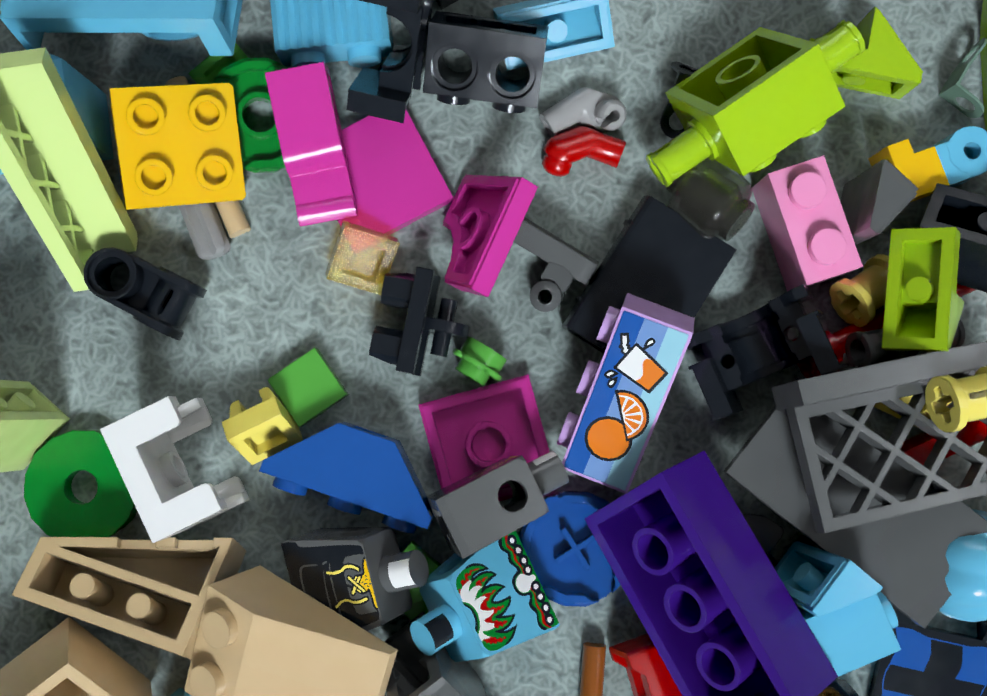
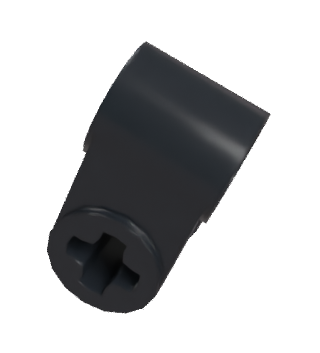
(152, 292)

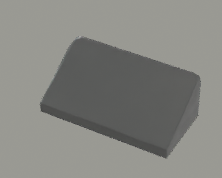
(875, 199)

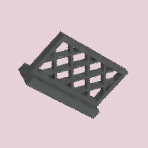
(863, 389)

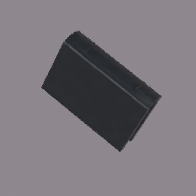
(652, 259)

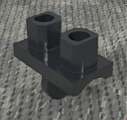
(418, 296)

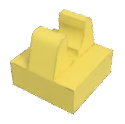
(262, 428)

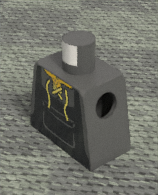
(471, 509)
(356, 572)

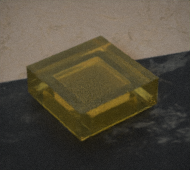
(361, 257)

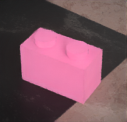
(806, 224)

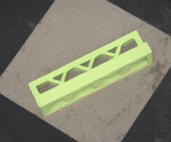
(57, 166)

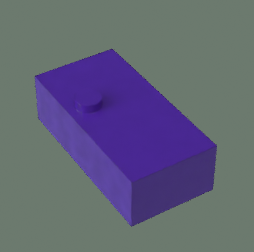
(708, 588)

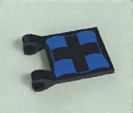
(932, 662)

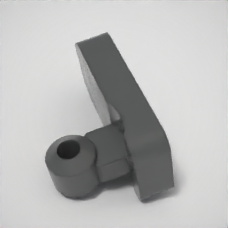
(563, 263)

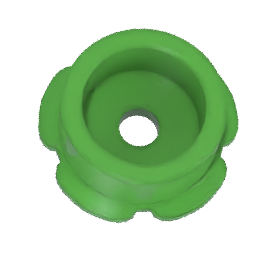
(479, 361)

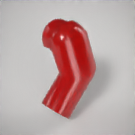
(577, 144)

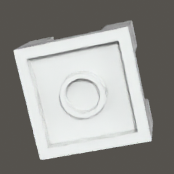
(157, 474)

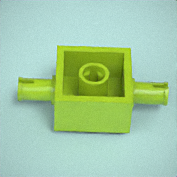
(756, 100)

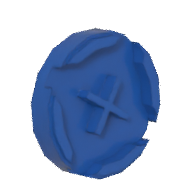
(566, 552)

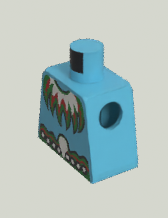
(483, 603)

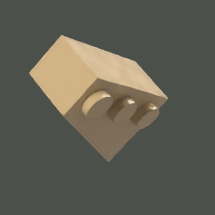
(130, 585)

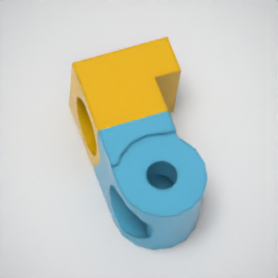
(947, 163)

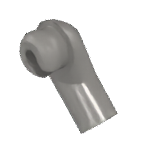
(584, 108)

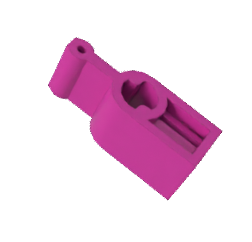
(312, 142)

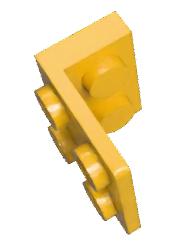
(177, 144)

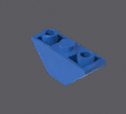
(356, 472)

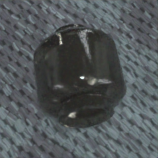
(712, 199)

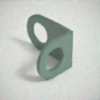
(954, 89)

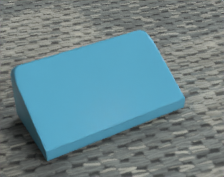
(573, 26)
(823, 580)

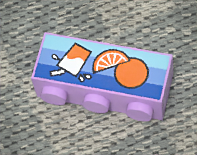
(625, 391)

